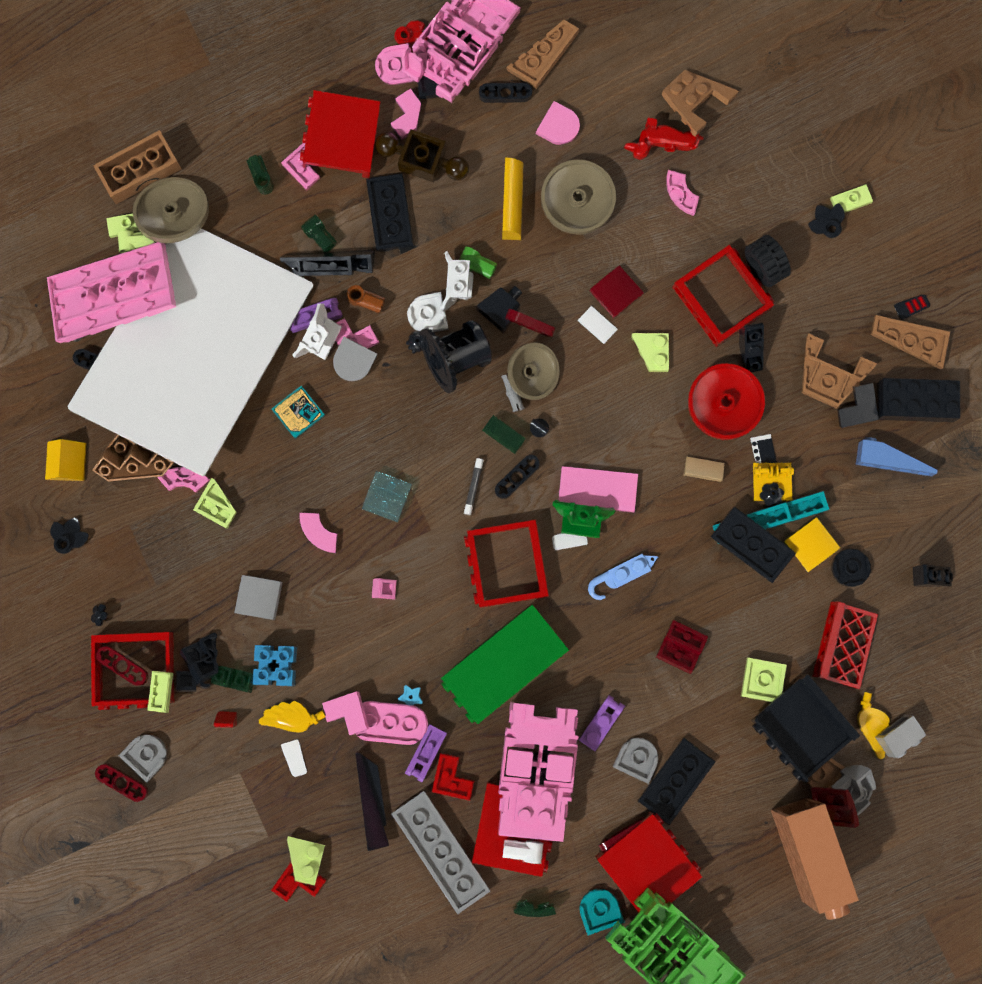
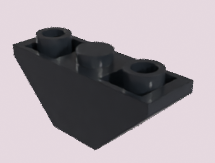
(752, 346)
(932, 576)

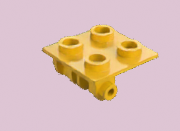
(773, 473)

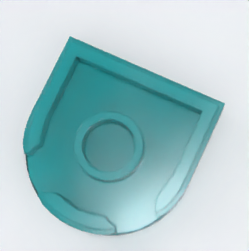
(599, 910)

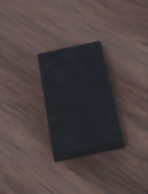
(389, 212)
(753, 544)
(676, 781)

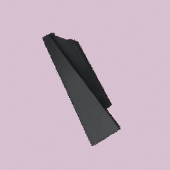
(330, 262)
(372, 803)

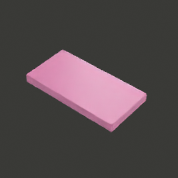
(598, 488)

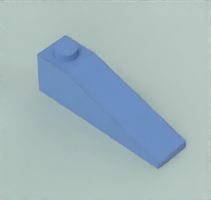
(883, 456)

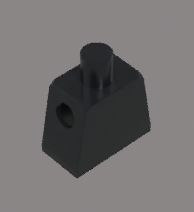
(496, 306)

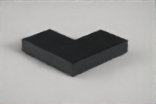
(864, 408)

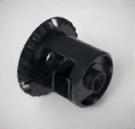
(455, 353)

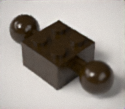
(422, 156)

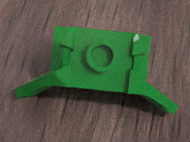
(582, 519)

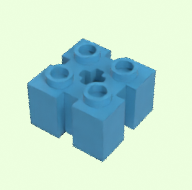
(266, 656)

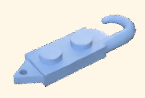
(622, 574)

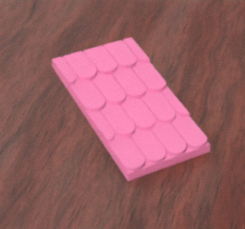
(111, 292)

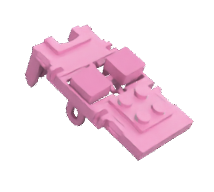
(482, 20)
(537, 808)

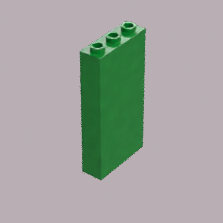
(504, 665)

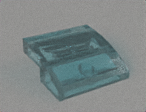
(386, 496)

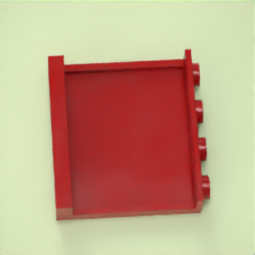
(340, 132)
(490, 845)
(649, 860)

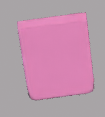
(384, 588)

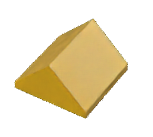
(65, 460)

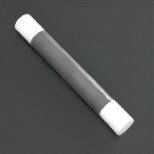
(473, 486)

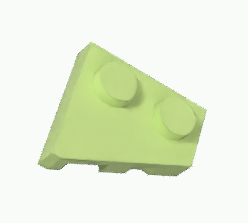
(654, 350)
(215, 505)
(305, 859)

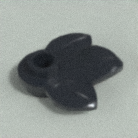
(826, 218)
(70, 533)

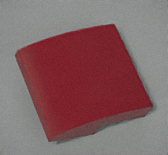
(616, 291)
(681, 647)
(838, 804)

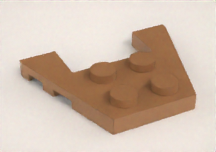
(691, 91)
(827, 381)

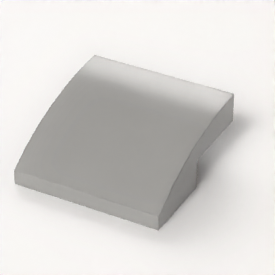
(258, 597)

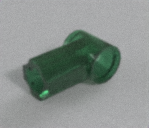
(260, 174)
(316, 230)

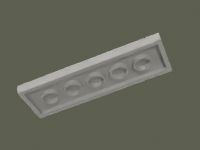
(441, 852)

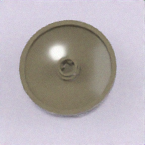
(578, 197)
(170, 210)

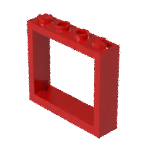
(699, 313)
(473, 561)
(96, 667)

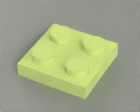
(763, 679)

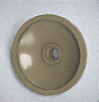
(542, 371)

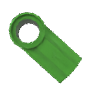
(478, 263)

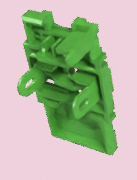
(656, 918)

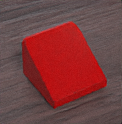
(226, 719)

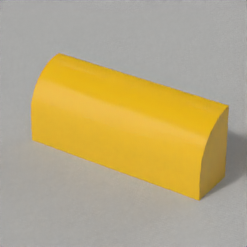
(512, 199)

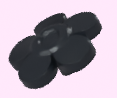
(99, 614)

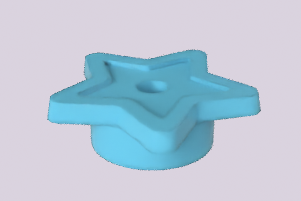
(414, 692)

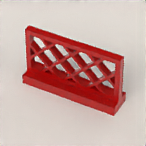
(829, 644)

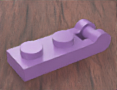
(306, 314)
(601, 723)
(426, 752)

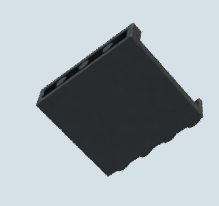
(804, 727)

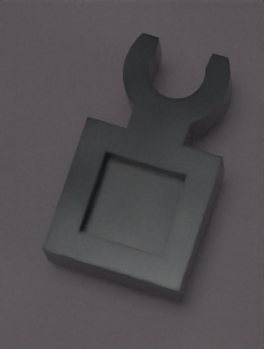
(186, 682)

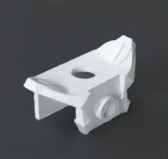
(458, 282)
(319, 335)

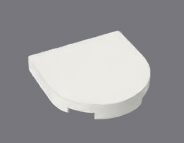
(426, 313)

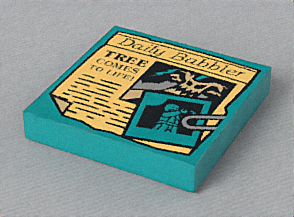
(298, 412)

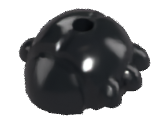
(413, 345)

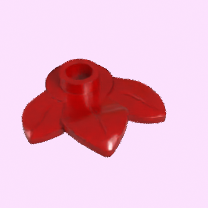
(412, 30)

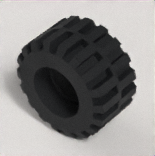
(767, 260)

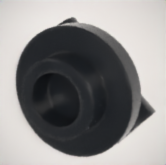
(539, 427)

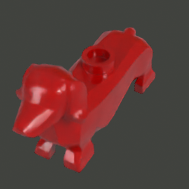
(662, 136)

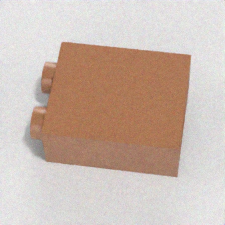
(815, 857)

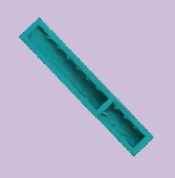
(789, 511)

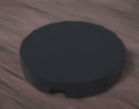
(851, 567)

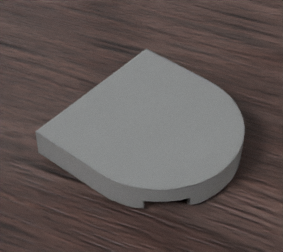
(353, 360)
(145, 755)
(638, 759)

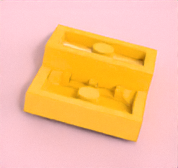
(812, 544)

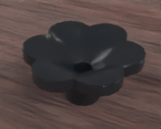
(768, 498)

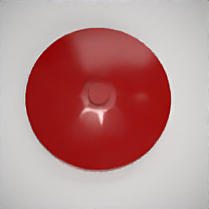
(726, 401)

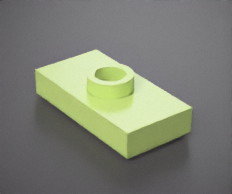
(853, 198)
(121, 223)
(160, 691)

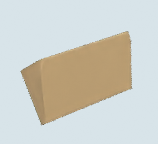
(704, 469)

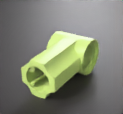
(130, 241)

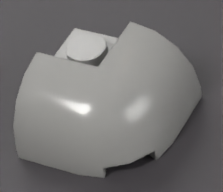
(860, 784)

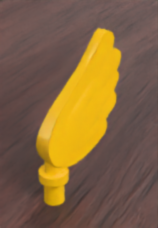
(290, 717)
(871, 723)

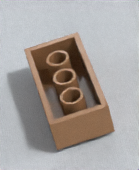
(137, 167)

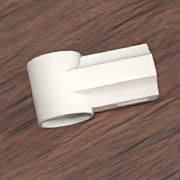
(527, 851)

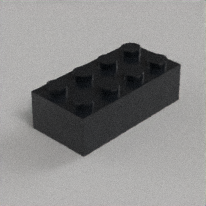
(918, 400)

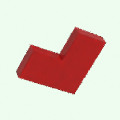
(446, 782)
(287, 885)

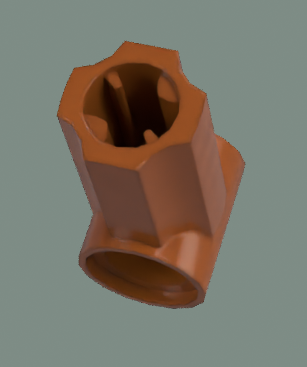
(367, 300)

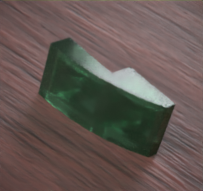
(504, 434)
(233, 679)
(527, 909)

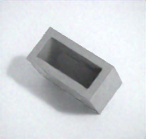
(901, 736)

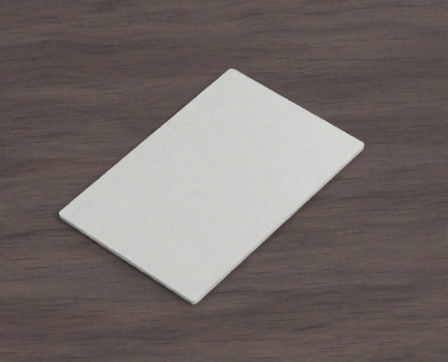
(190, 370)

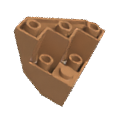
(128, 461)

